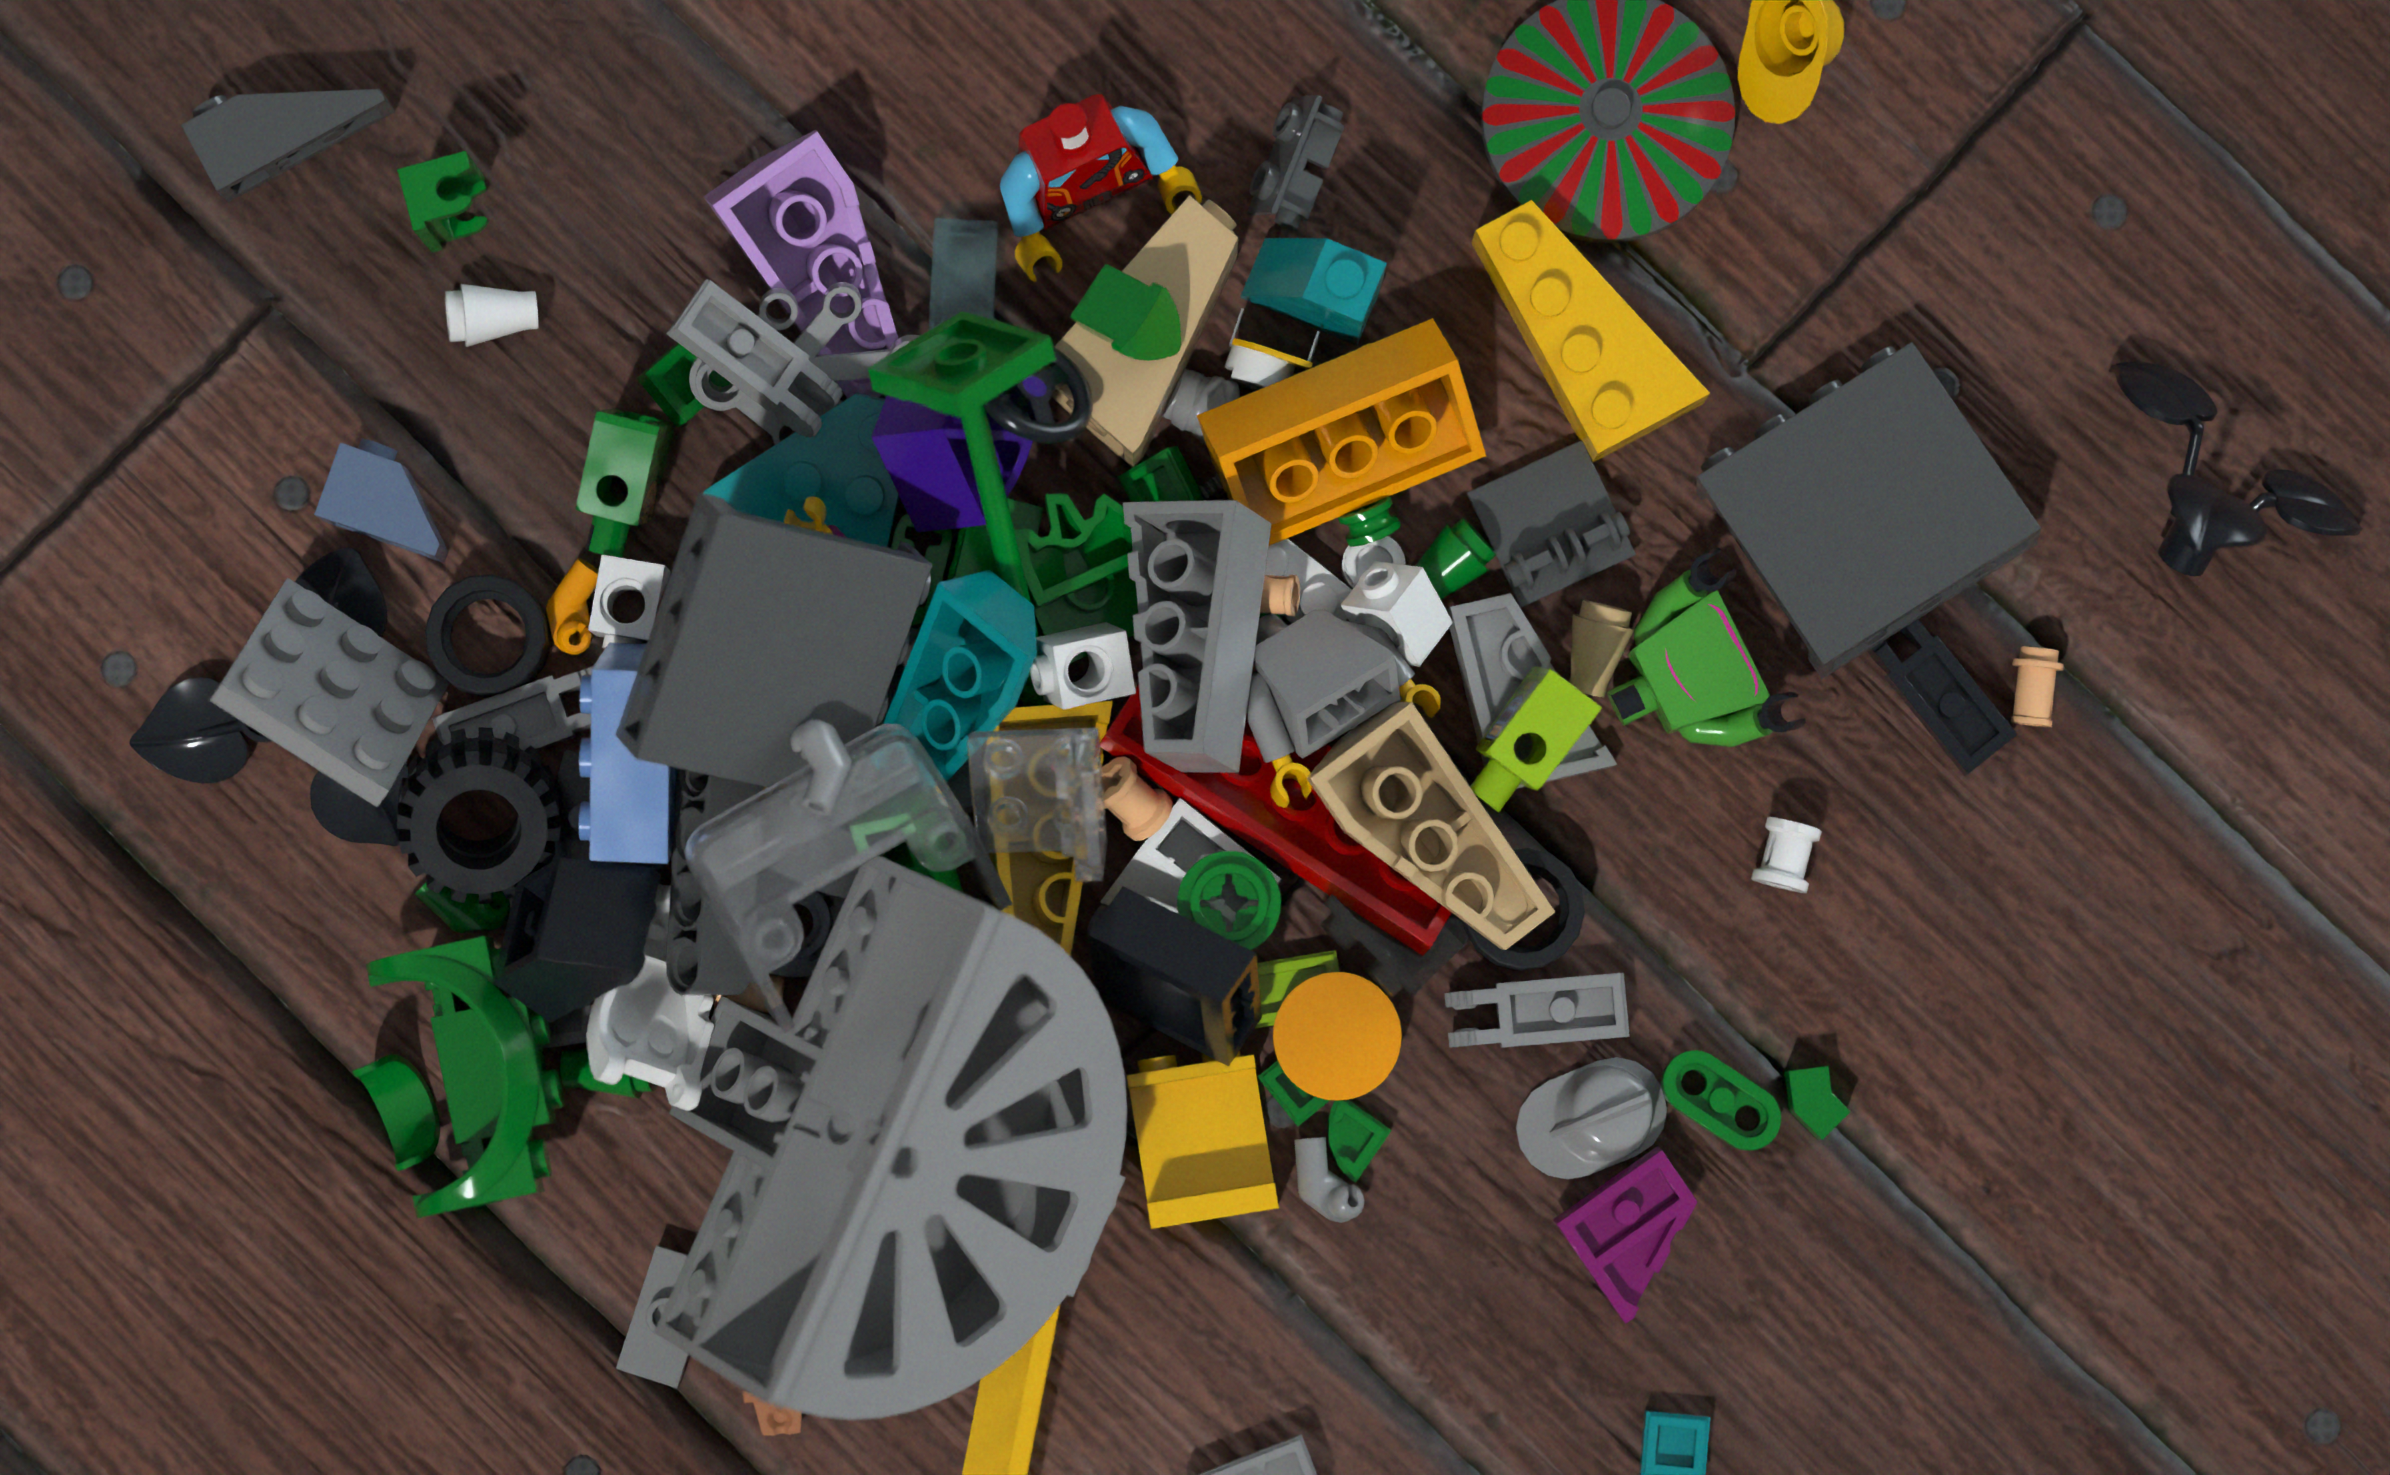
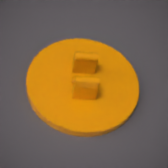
(1337, 1036)

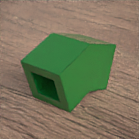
(1813, 1101)

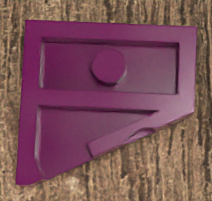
(1628, 1227)

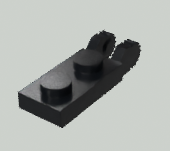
(1945, 699)

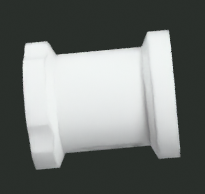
(1786, 855)

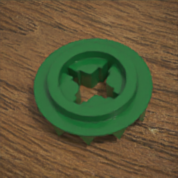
(1250, 880)

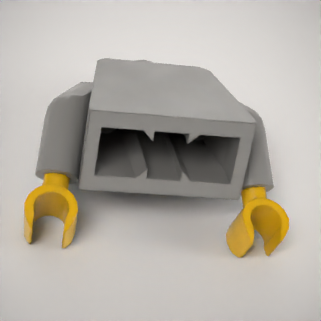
(1318, 684)

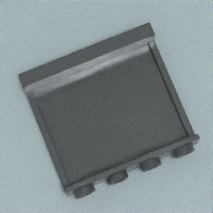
(1868, 507)
(764, 636)

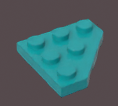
(834, 465)

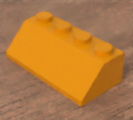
(1345, 432)

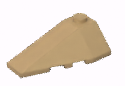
(1417, 814)

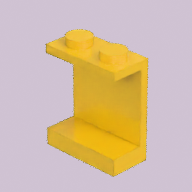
(1201, 1139)

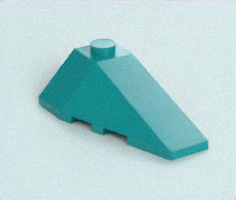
(965, 666)

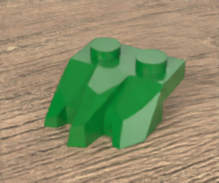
(1080, 568)

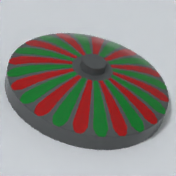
(1608, 117)

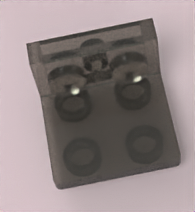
(1393, 964)

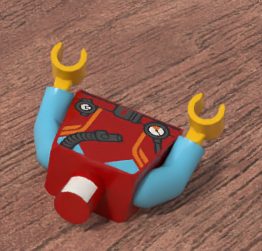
(1082, 160)

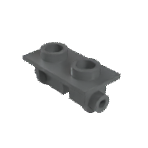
(1302, 134)

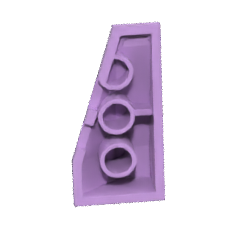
(804, 232)

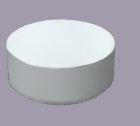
(1360, 558)

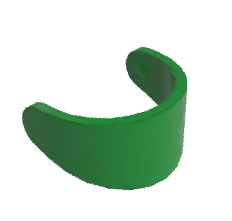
(404, 1107)

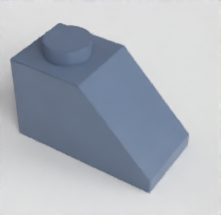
(379, 500)

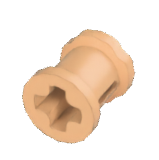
(1133, 800)

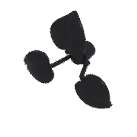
(2207, 515)
(205, 743)

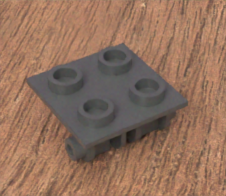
(1551, 524)

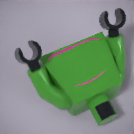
(1698, 667)

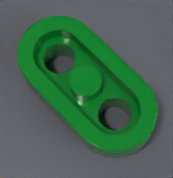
(1720, 1099)

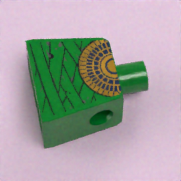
(635, 451)

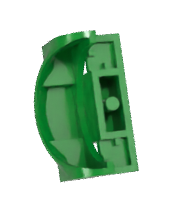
(489, 1072)

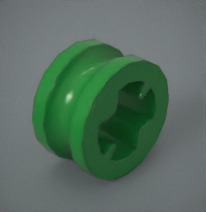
(1370, 523)

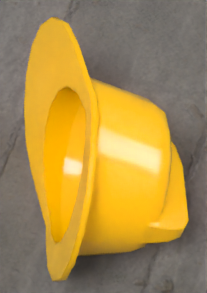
(1785, 55)

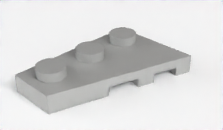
(1494, 656)

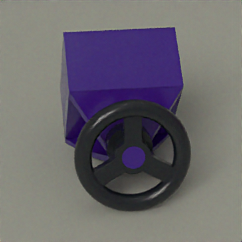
(930, 452)

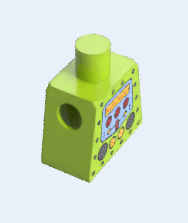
(1554, 719)

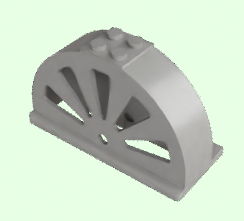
(903, 1159)

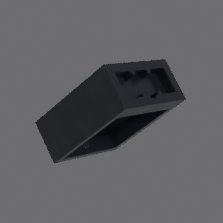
(1175, 975)

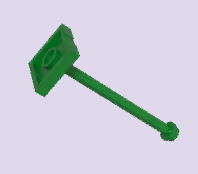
(955, 373)

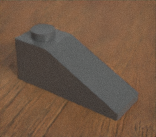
(268, 133)

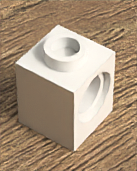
(616, 577)
(1401, 604)
(1108, 671)

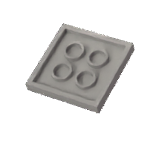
(331, 692)

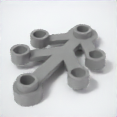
(811, 340)

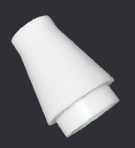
(488, 313)

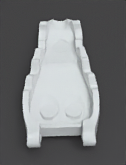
(651, 1028)

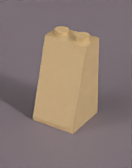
(1129, 395)

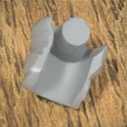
(1197, 395)

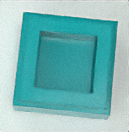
(1674, 1444)

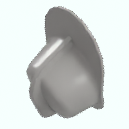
(1591, 1118)

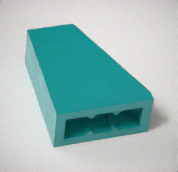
(1316, 284)

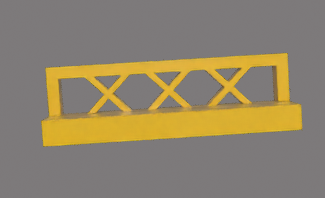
(1010, 1408)

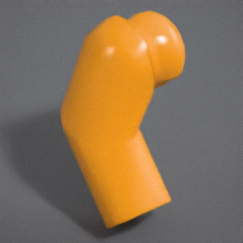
(569, 610)

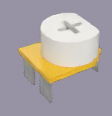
(1261, 366)

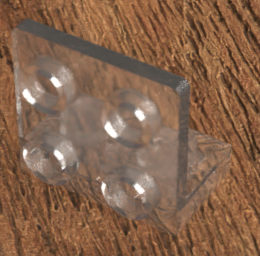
(1040, 794)

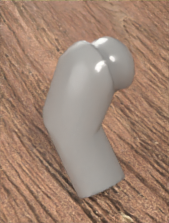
(1321, 1187)

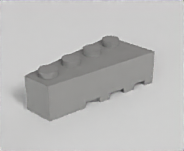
(1197, 626)

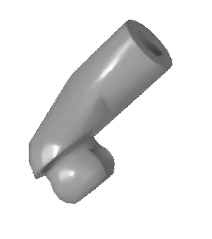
(829, 761)

